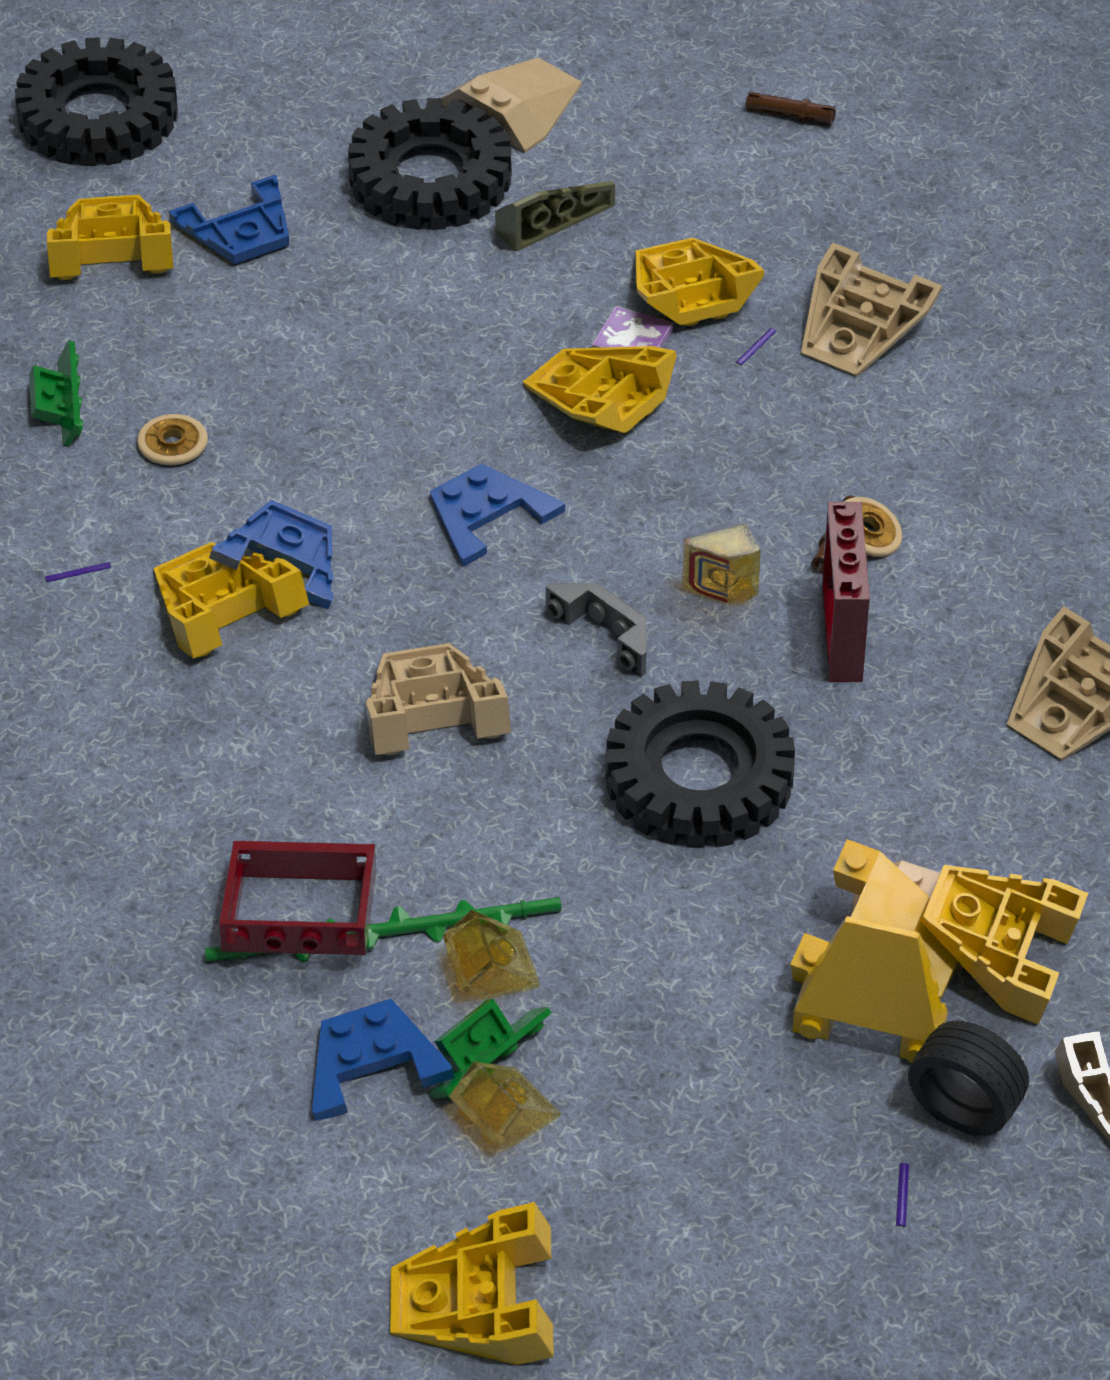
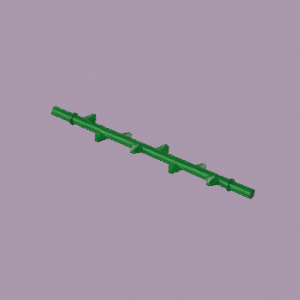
(433, 925)

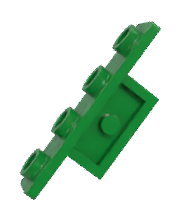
(56, 395)
(483, 1038)

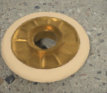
(155, 448)
(888, 530)

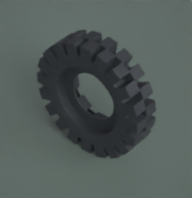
(51, 81)
(470, 135)
(740, 805)

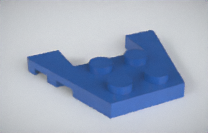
(241, 232)
(480, 498)
(286, 535)
(367, 1043)

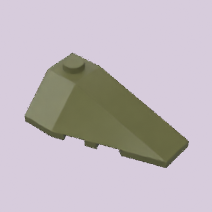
(551, 212)

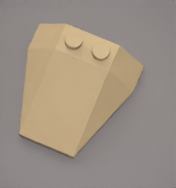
(522, 97)
(860, 311)
(1065, 688)

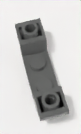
(573, 600)

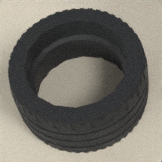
(982, 1057)

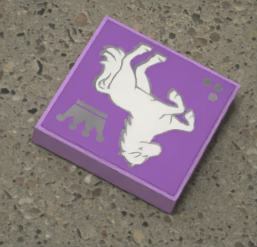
(633, 329)

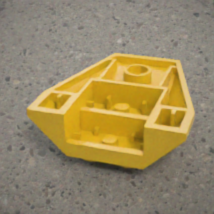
(695, 280)
(605, 384)

